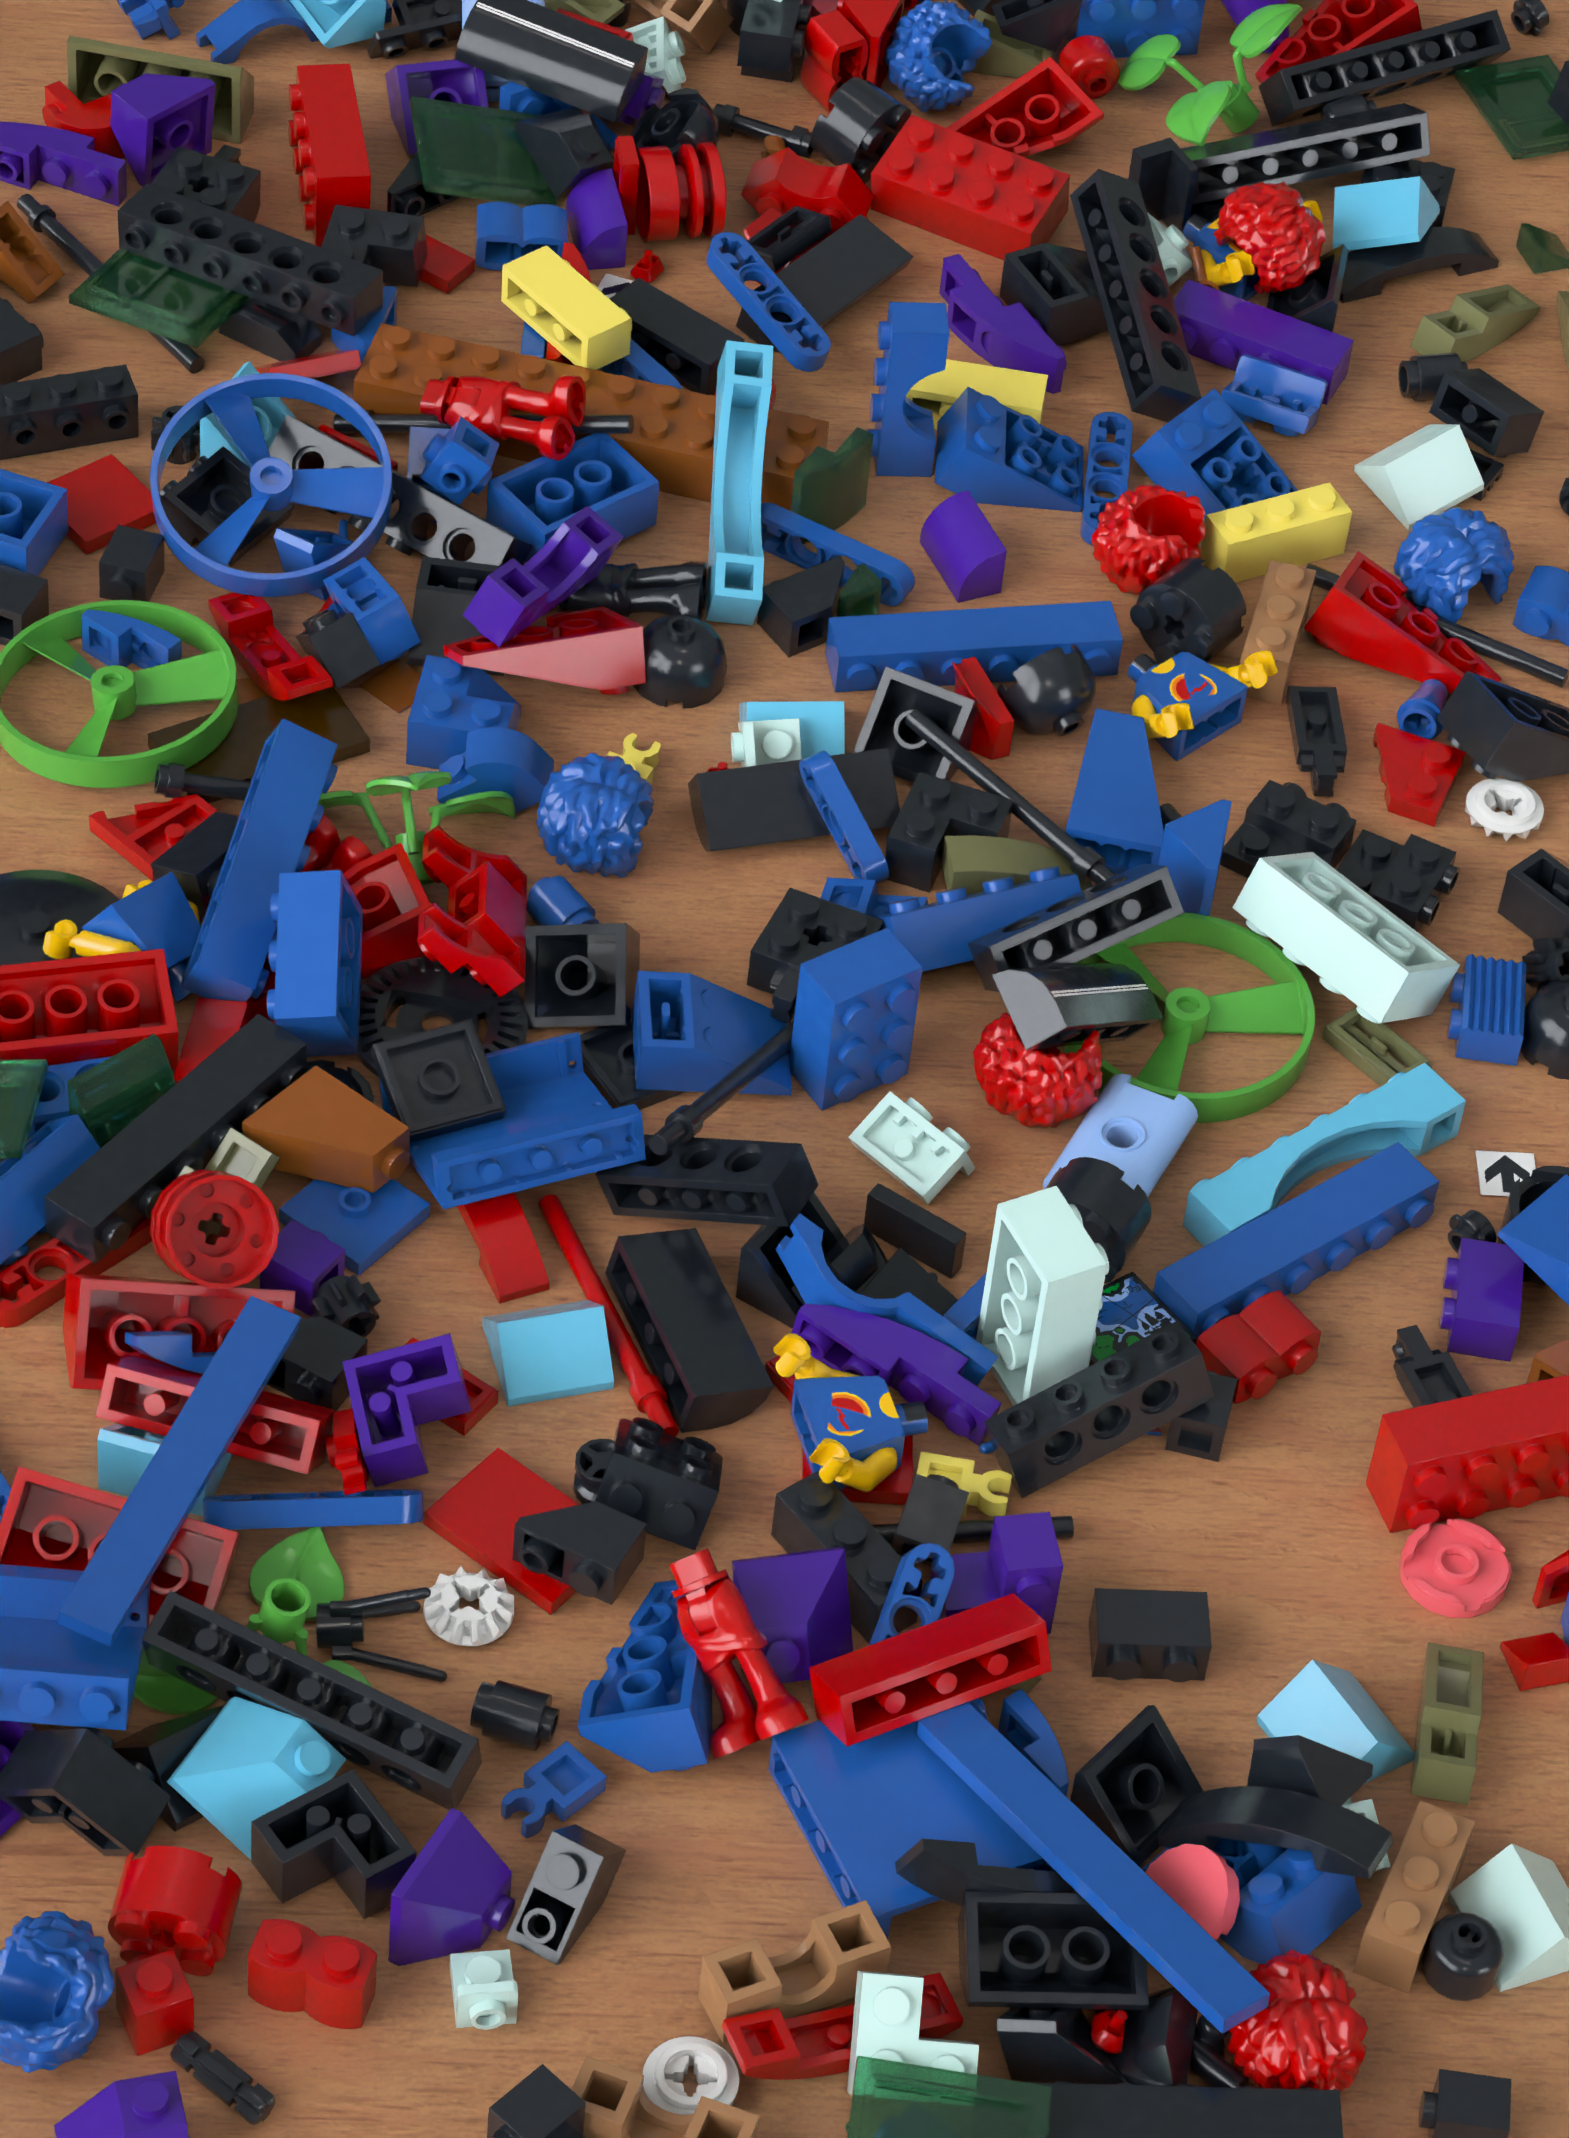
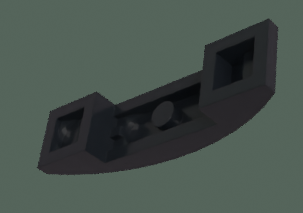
(1438, 248)
(1282, 1818)
(952, 1868)

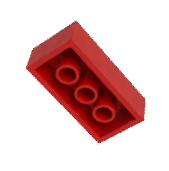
(327, 144)
(968, 190)
(1472, 1455)

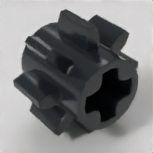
(188, 445)
(1547, 962)
(348, 1304)

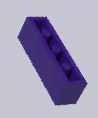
(1227, 327)

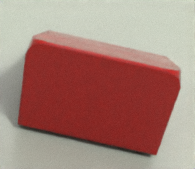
(1537, 1660)

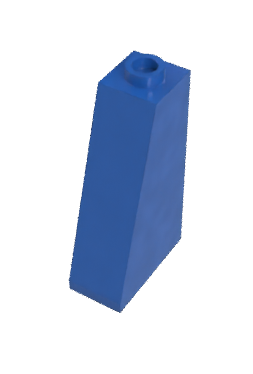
(1117, 794)

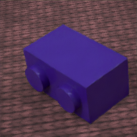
(1484, 1300)

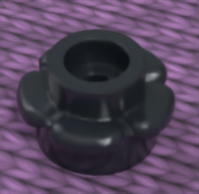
(1529, 16)
(1471, 1226)

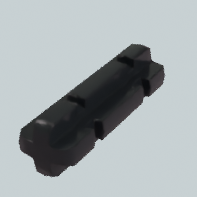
(223, 2077)

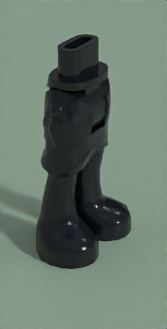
(653, 589)

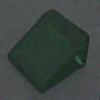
(1541, 249)
(860, 594)

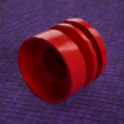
(684, 191)
(245, 1236)

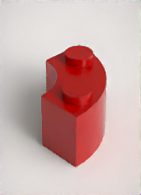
(790, 181)

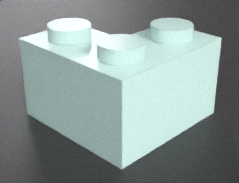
(889, 2024)

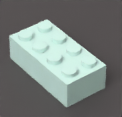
(1345, 937)
(1040, 1293)

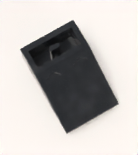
(1055, 289)

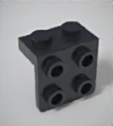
(661, 1480)

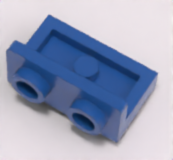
(1275, 395)

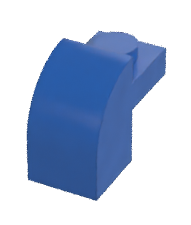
(498, 762)

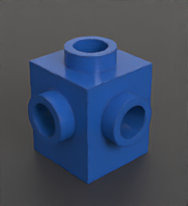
(459, 461)

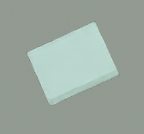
(1423, 473)
(1530, 1909)

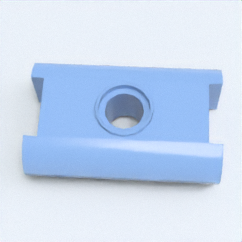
(1131, 1131)

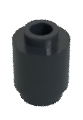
(1424, 373)
(514, 1714)

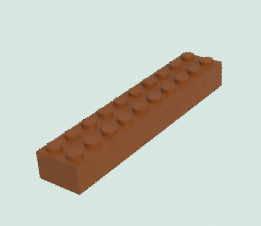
(670, 424)

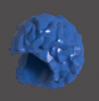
(933, 52)
(1449, 557)
(594, 815)
(51, 1991)

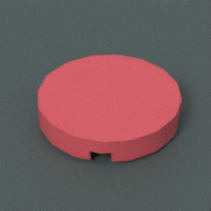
(1455, 1568)
(1200, 1885)

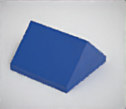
(1193, 854)

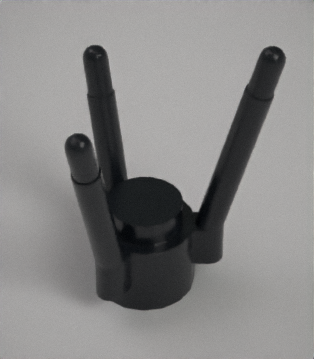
(343, 1623)

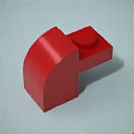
(91, 119)

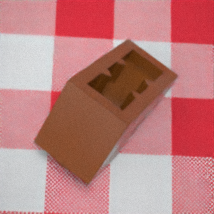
(23, 258)

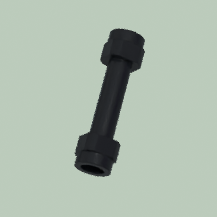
(731, 121)
(173, 780)

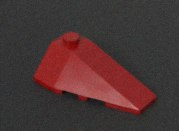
(1032, 113)
(1378, 626)

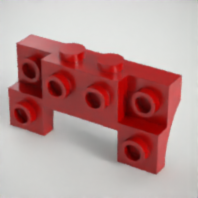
(483, 914)

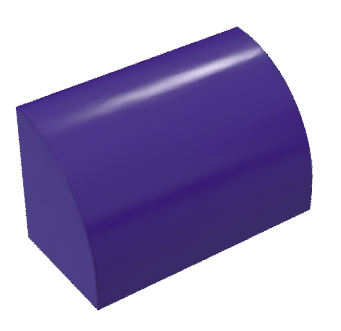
(598, 221)
(964, 548)

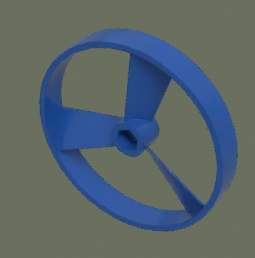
(274, 484)

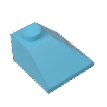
(251, 1765)

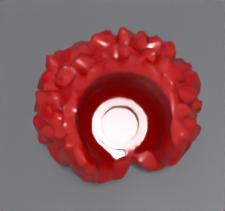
(1275, 231)
(1147, 535)
(1036, 1084)
(1305, 2032)

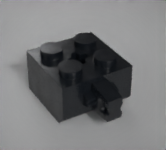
(213, 180)
(795, 934)

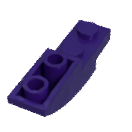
(61, 160)
(997, 333)
(904, 1358)

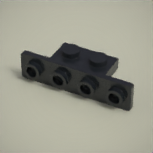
(421, 25)

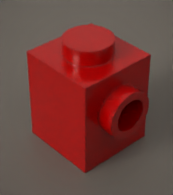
(154, 2001)

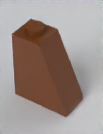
(331, 1133)

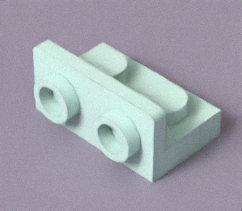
(663, 51)
(911, 1148)

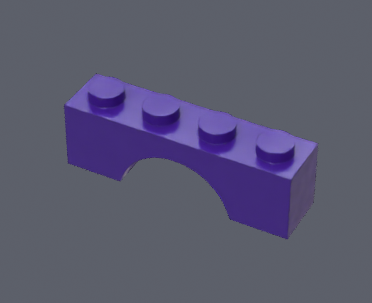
(522, 594)

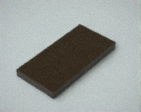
(239, 752)

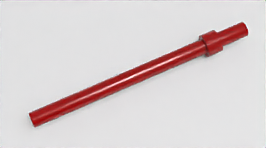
(645, 1388)

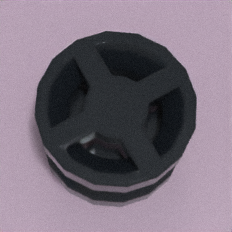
(590, 1467)

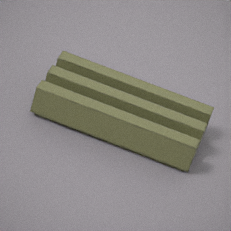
(1371, 1054)

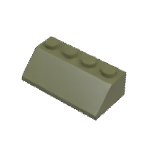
(101, 67)

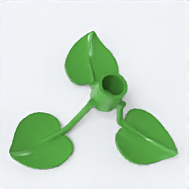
(1197, 111)
(412, 840)
(287, 1587)

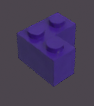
(396, 1394)
(1019, 1561)

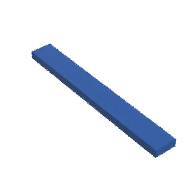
(178, 1472)
(1094, 1866)

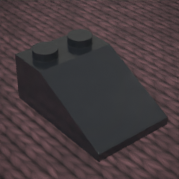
(1507, 730)

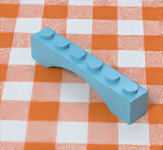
(738, 456)
(1408, 1109)

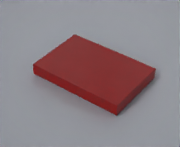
(481, 1520)

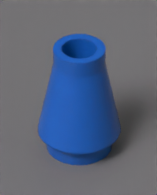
(1420, 710)

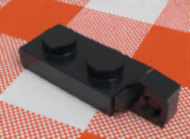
(1317, 735)
(1424, 1373)

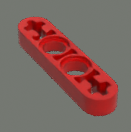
(42, 1293)

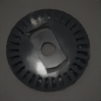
(431, 990)

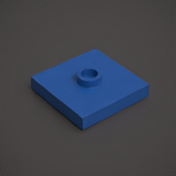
(357, 1219)

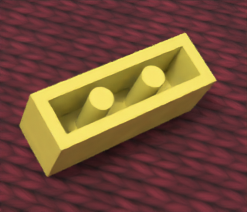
(566, 309)
(1012, 388)
(1283, 529)

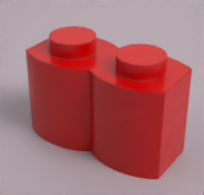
(833, 56)
(1260, 1345)
(310, 1973)

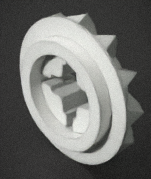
(1507, 795)
(469, 1625)
(670, 2061)

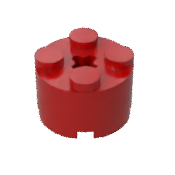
(175, 1904)

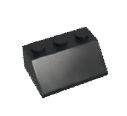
(1045, 1954)

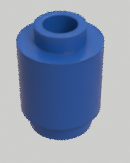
(558, 903)

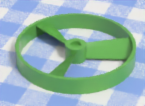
(120, 691)
(1190, 1014)

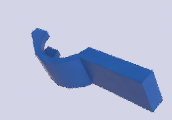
(247, 18)
(819, 1286)

